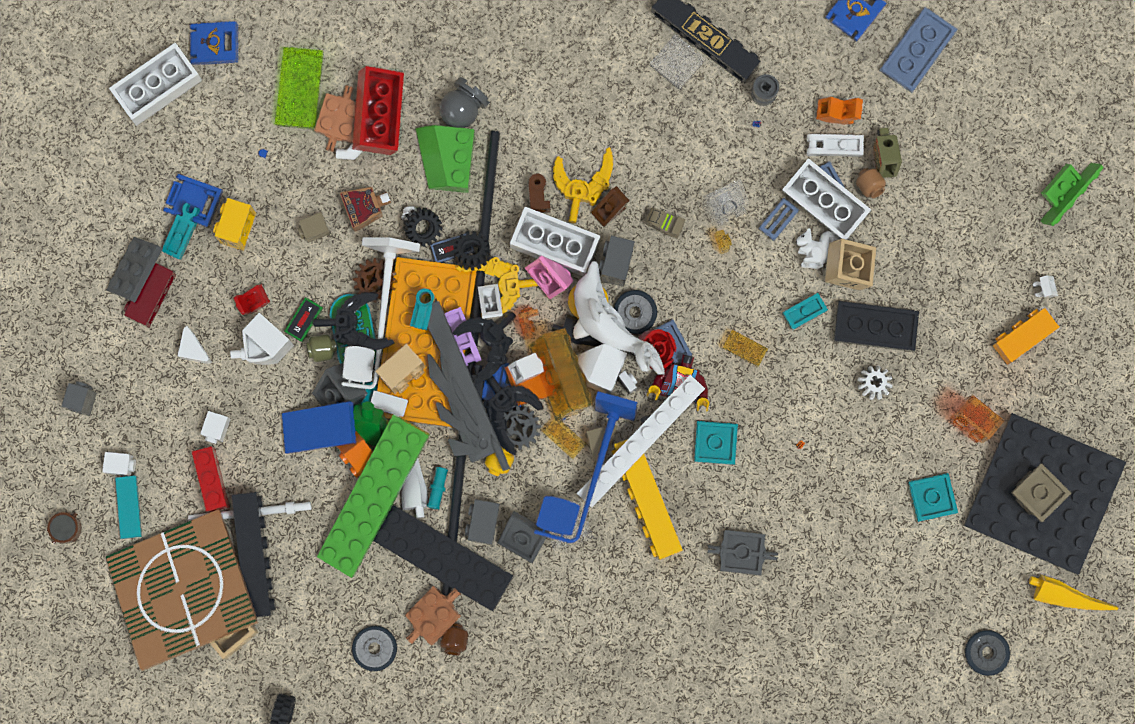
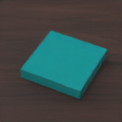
(715, 443)
(933, 497)

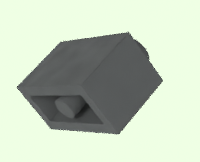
(79, 398)
(483, 522)

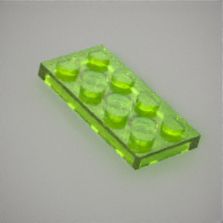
(299, 88)

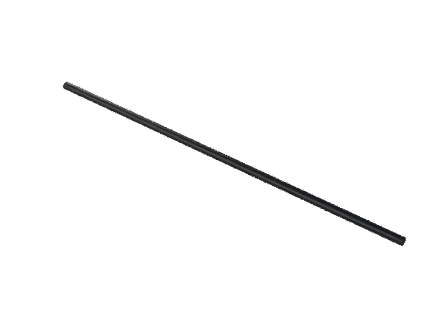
(475, 312)

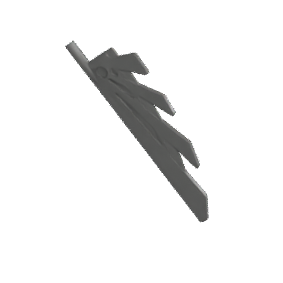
(464, 400)

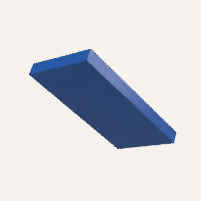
(319, 427)

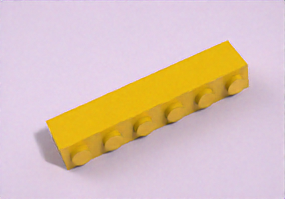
(650, 508)

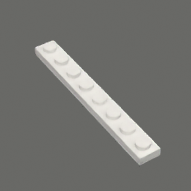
(643, 438)

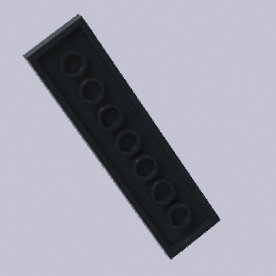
(443, 558)

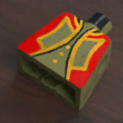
(887, 153)

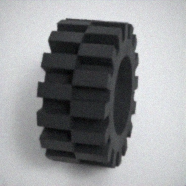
(414, 219)
(471, 241)
(283, 709)

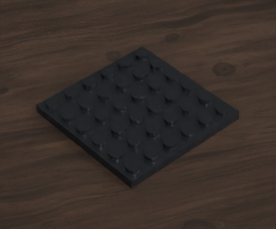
(1071, 528)

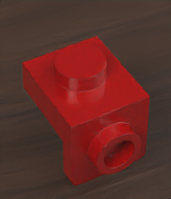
(251, 300)

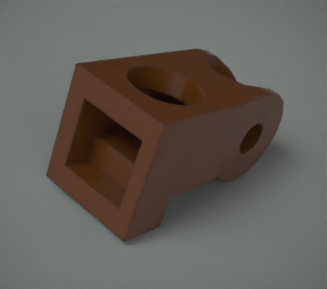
(537, 186)

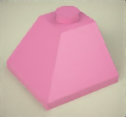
(549, 276)

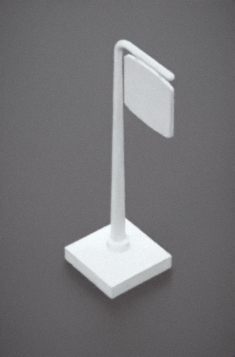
(360, 360)

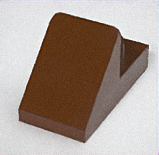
(610, 206)

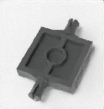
(742, 552)

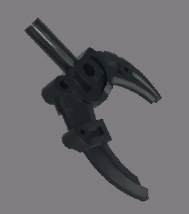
(347, 321)
(494, 337)
(505, 401)

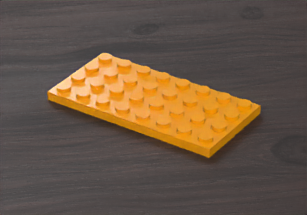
(453, 291)

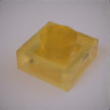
(723, 241)

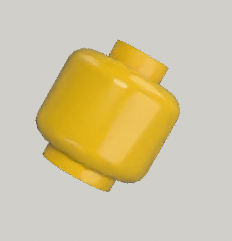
(493, 464)

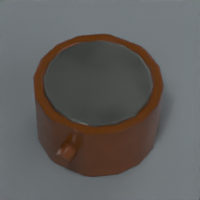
(64, 528)

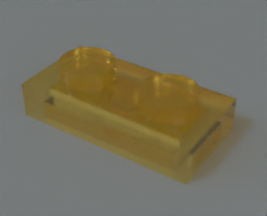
(745, 348)
(564, 438)

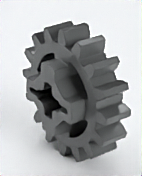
(527, 424)

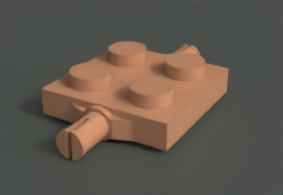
(337, 118)
(433, 615)

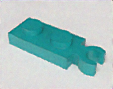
(180, 232)

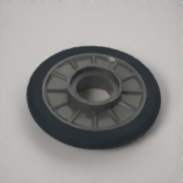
(1000, 650)

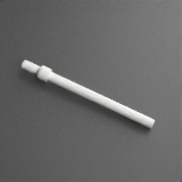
(288, 507)

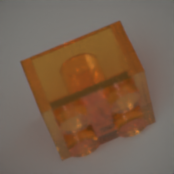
(976, 419)

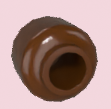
(454, 640)

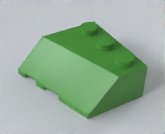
(447, 156)

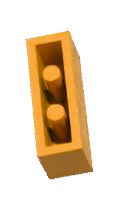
(1025, 335)

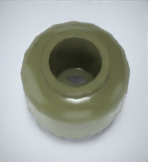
(321, 348)

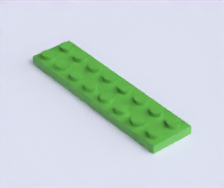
(373, 495)

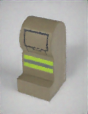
(665, 222)

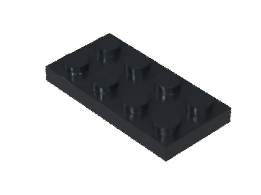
(876, 326)

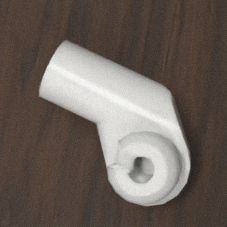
(348, 154)

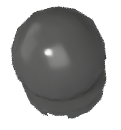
(461, 106)

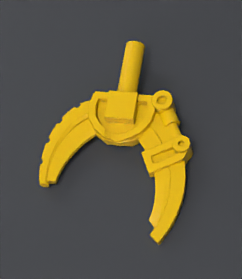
(580, 190)
(508, 282)

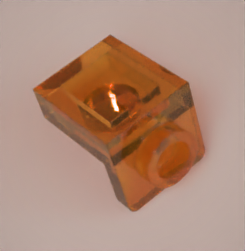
(527, 326)

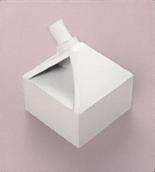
(262, 343)
(601, 367)

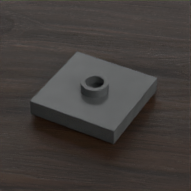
(520, 537)

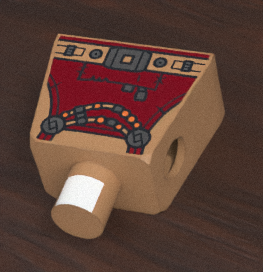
(363, 206)

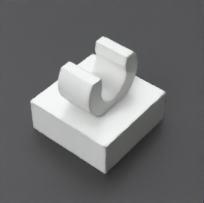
(1048, 287)

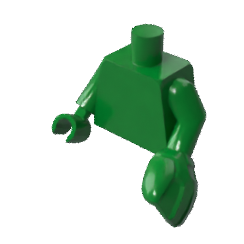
(369, 422)

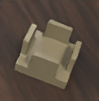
(1040, 492)

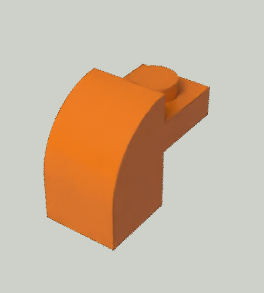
(839, 111)

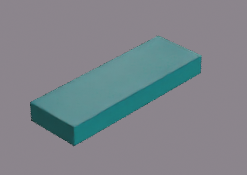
(128, 507)

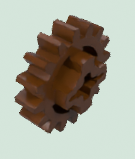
(378, 273)

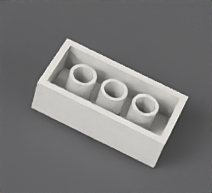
(155, 84)
(826, 200)
(556, 240)

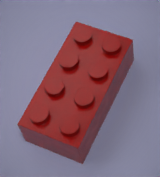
(378, 110)

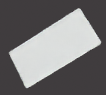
(389, 403)

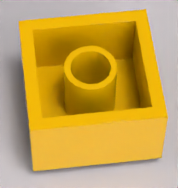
(234, 224)

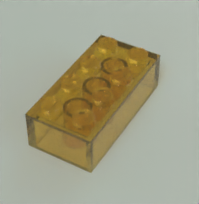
(561, 374)

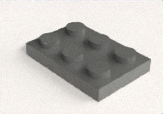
(134, 269)

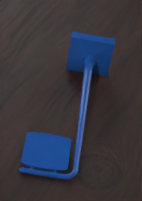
(560, 514)

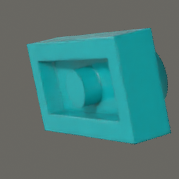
(805, 311)

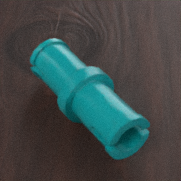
(437, 488)

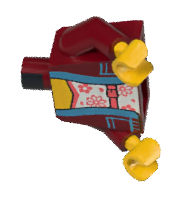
(674, 376)

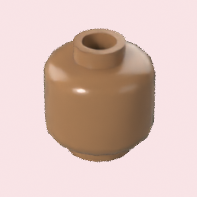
(871, 183)

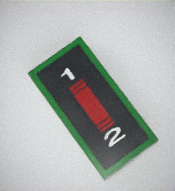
(303, 319)

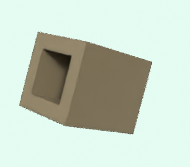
(313, 228)

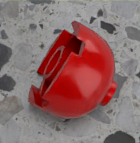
(662, 342)

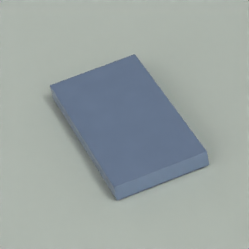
(918, 50)

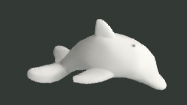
(606, 325)

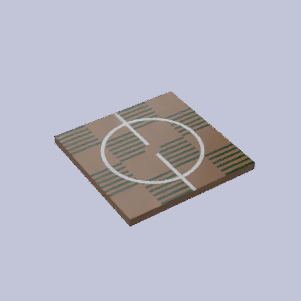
(181, 590)

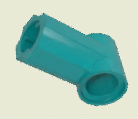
(422, 311)

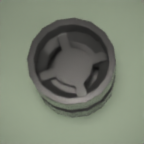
(765, 90)

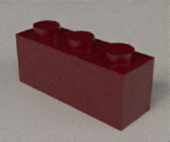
(151, 296)

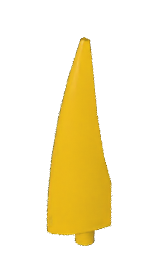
(1060, 594)

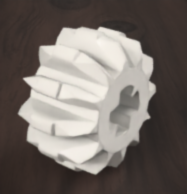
(872, 389)

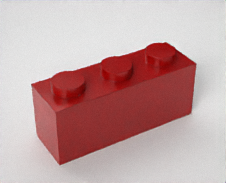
(210, 479)

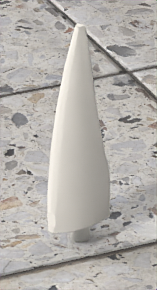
(415, 491)

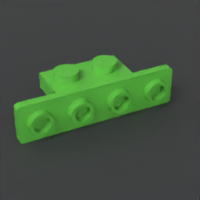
(1066, 188)

